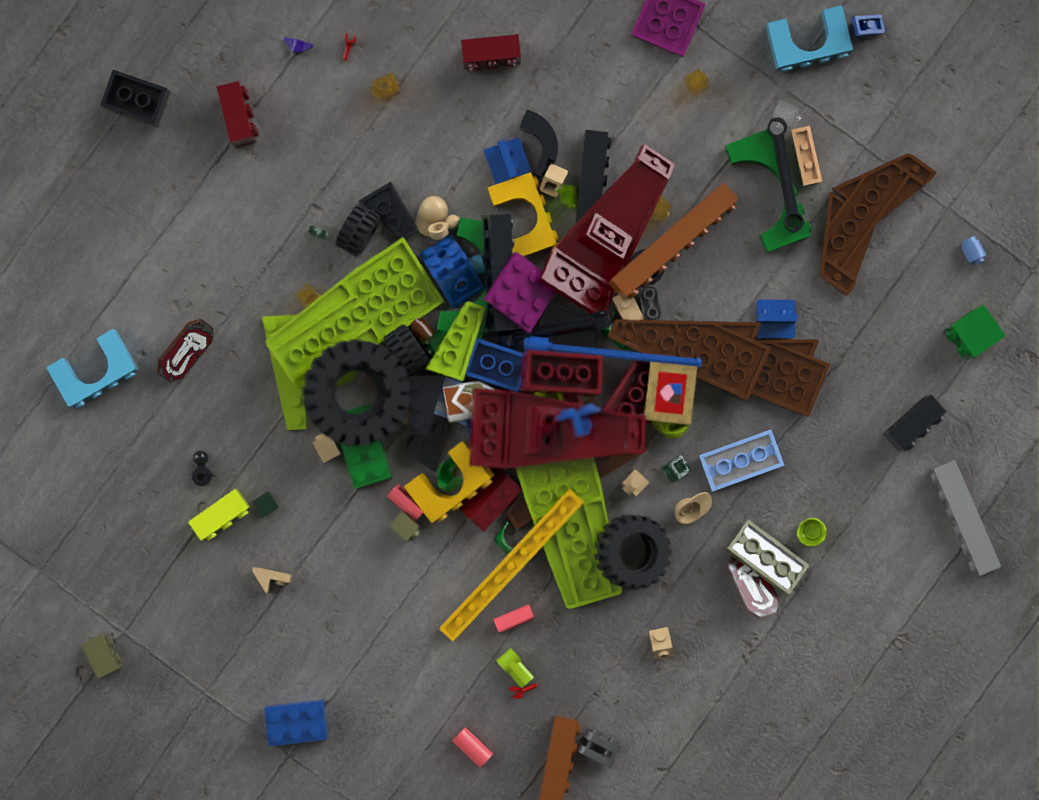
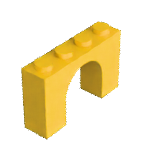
(525, 189)
(437, 504)

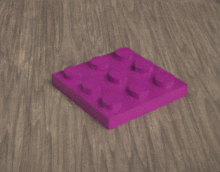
(668, 24)
(519, 293)

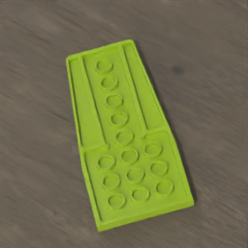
(362, 305)
(573, 544)

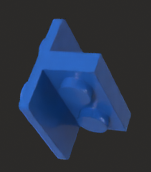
(507, 160)
(776, 318)
(581, 422)

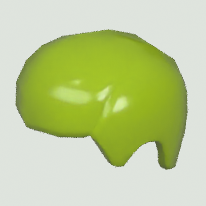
(811, 532)

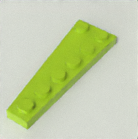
(290, 397)

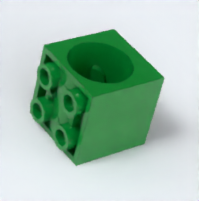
(974, 332)

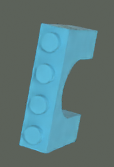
(788, 55)
(119, 367)

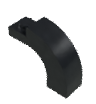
(543, 131)

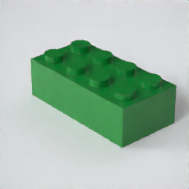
(366, 463)

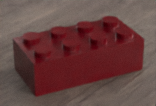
(561, 373)
(631, 391)

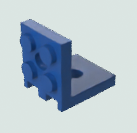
(451, 270)

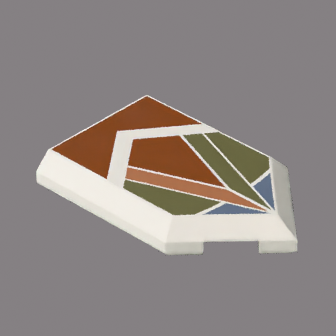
(459, 399)

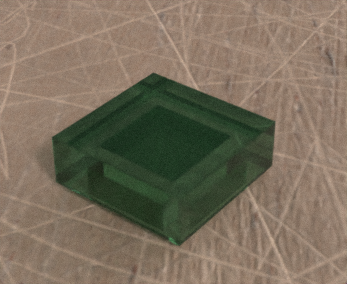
(265, 504)

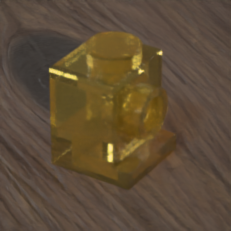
(696, 82)
(391, 90)

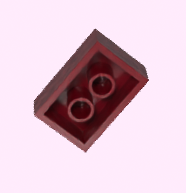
(491, 52)
(237, 114)

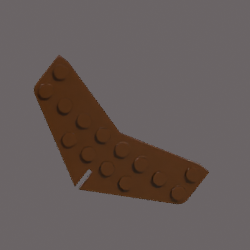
(866, 202)

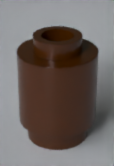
(421, 330)

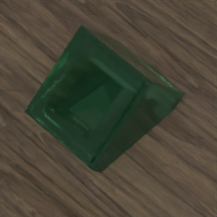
(676, 468)

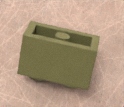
(405, 527)
(101, 655)

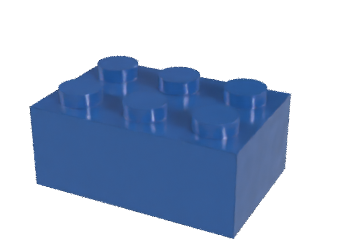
(495, 365)
(296, 722)

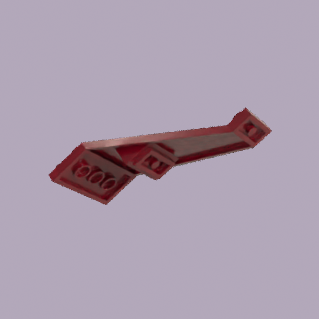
(587, 260)
(511, 431)

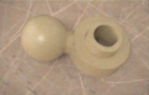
(440, 229)

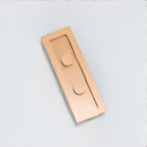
(806, 156)

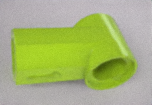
(512, 664)

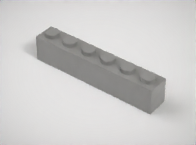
(965, 517)

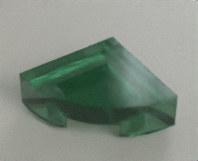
(317, 232)

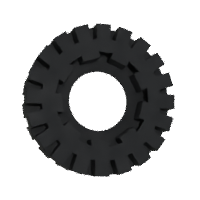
(391, 392)

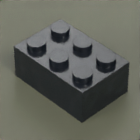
(135, 98)
(915, 423)

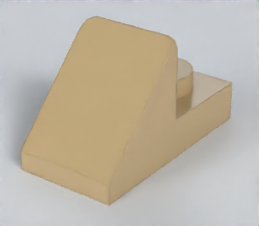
(265, 577)

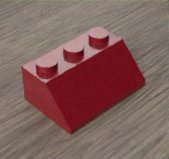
(491, 500)

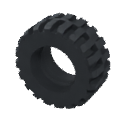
(656, 551)

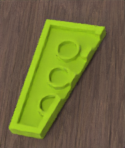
(456, 348)

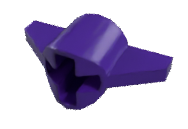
(297, 46)

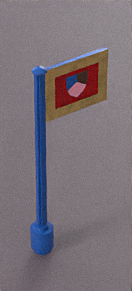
(670, 378)

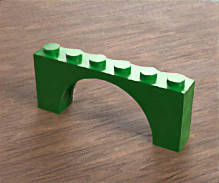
(761, 151)
(471, 231)

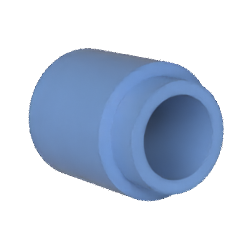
(973, 251)

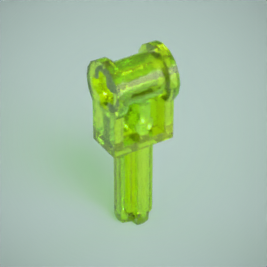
(568, 196)

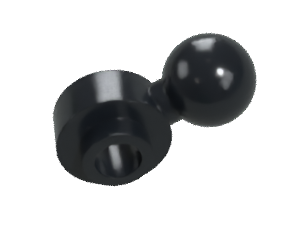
(200, 459)

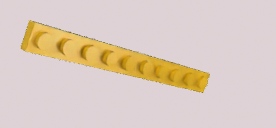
(511, 565)

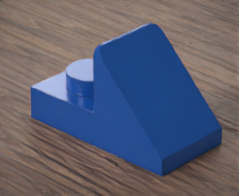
(867, 25)

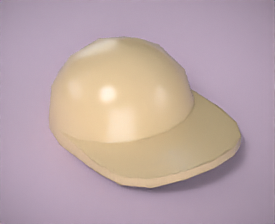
(431, 210)
(691, 509)

